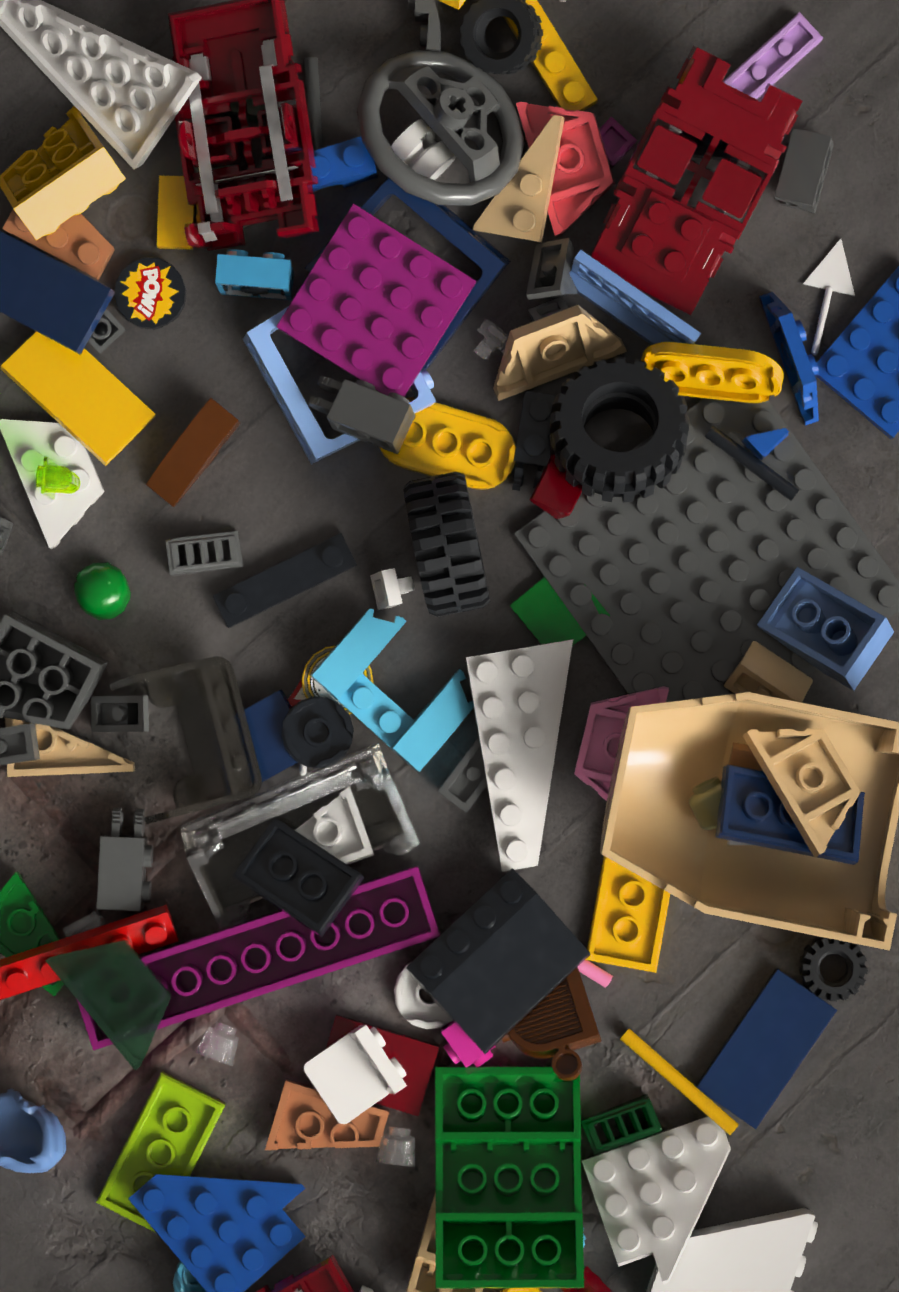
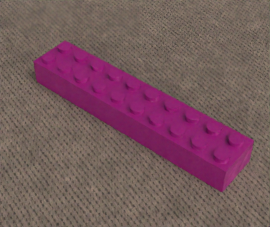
(282, 952)

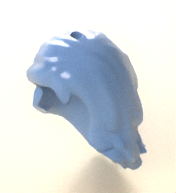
(29, 1135)

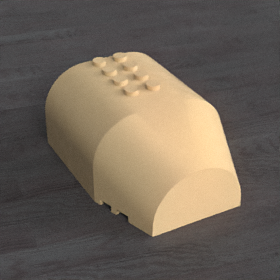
(656, 835)

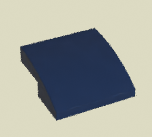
(265, 728)

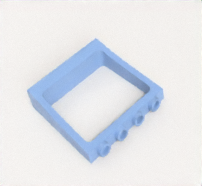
(293, 403)

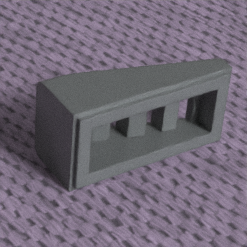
(174, 560)

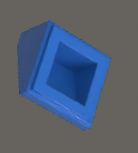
(763, 443)

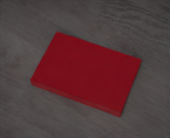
(414, 1055)

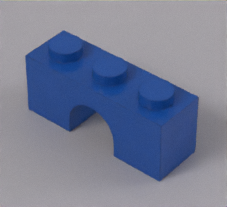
(343, 164)

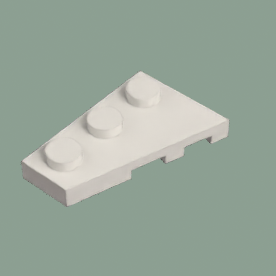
(339, 829)

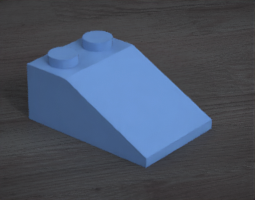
(826, 628)

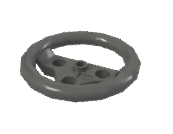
(451, 117)

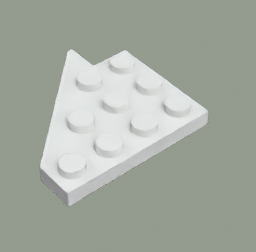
(657, 1190)

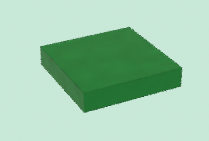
(548, 616)

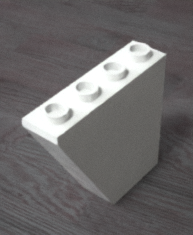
(743, 1255)

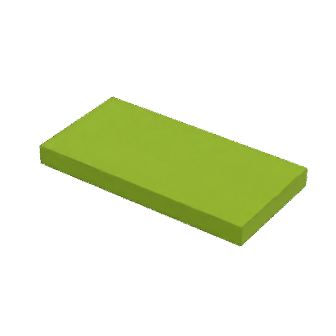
(163, 1142)

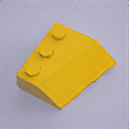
(60, 176)

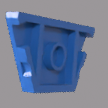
(797, 364)

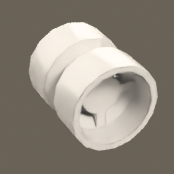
(422, 152)

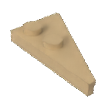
(524, 202)

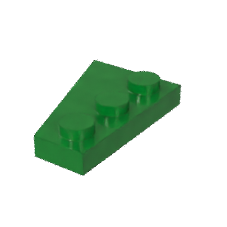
(24, 923)

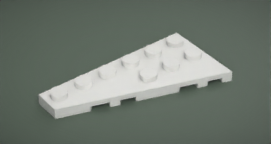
(518, 723)

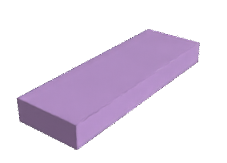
(775, 57)

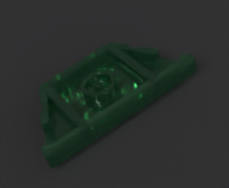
(117, 994)

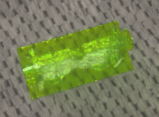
(56, 479)

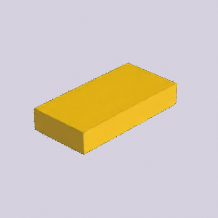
(173, 213)

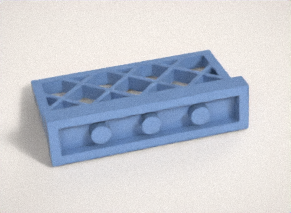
(628, 303)

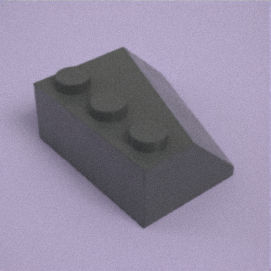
(44, 674)

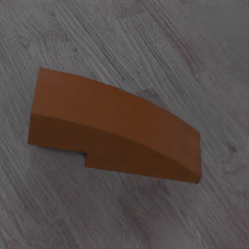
(193, 452)

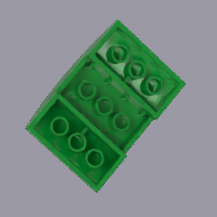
(508, 1179)

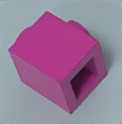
(462, 1048)

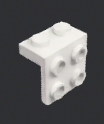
(354, 1073)

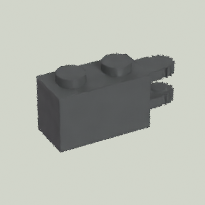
(366, 413)
(123, 866)

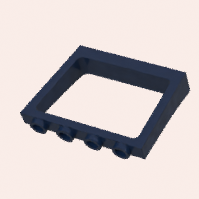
(459, 234)

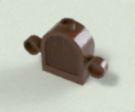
(558, 1027)

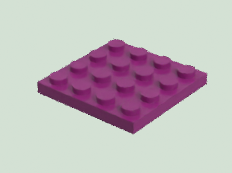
(376, 303)

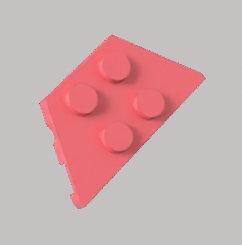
(581, 164)

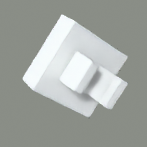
(389, 588)

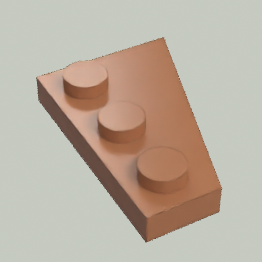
(73, 243)
(307, 1123)

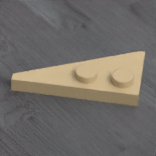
(66, 754)

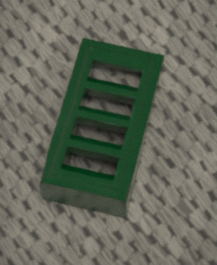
(626, 1137)

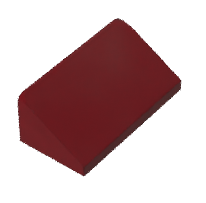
(555, 493)

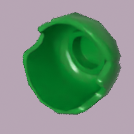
(102, 591)

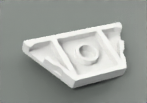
(28, 446)

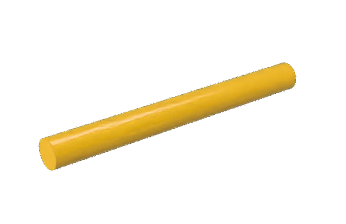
(679, 1081)

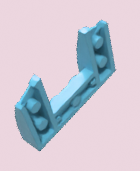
(343, 679)

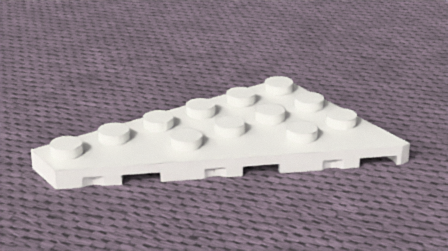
(110, 80)

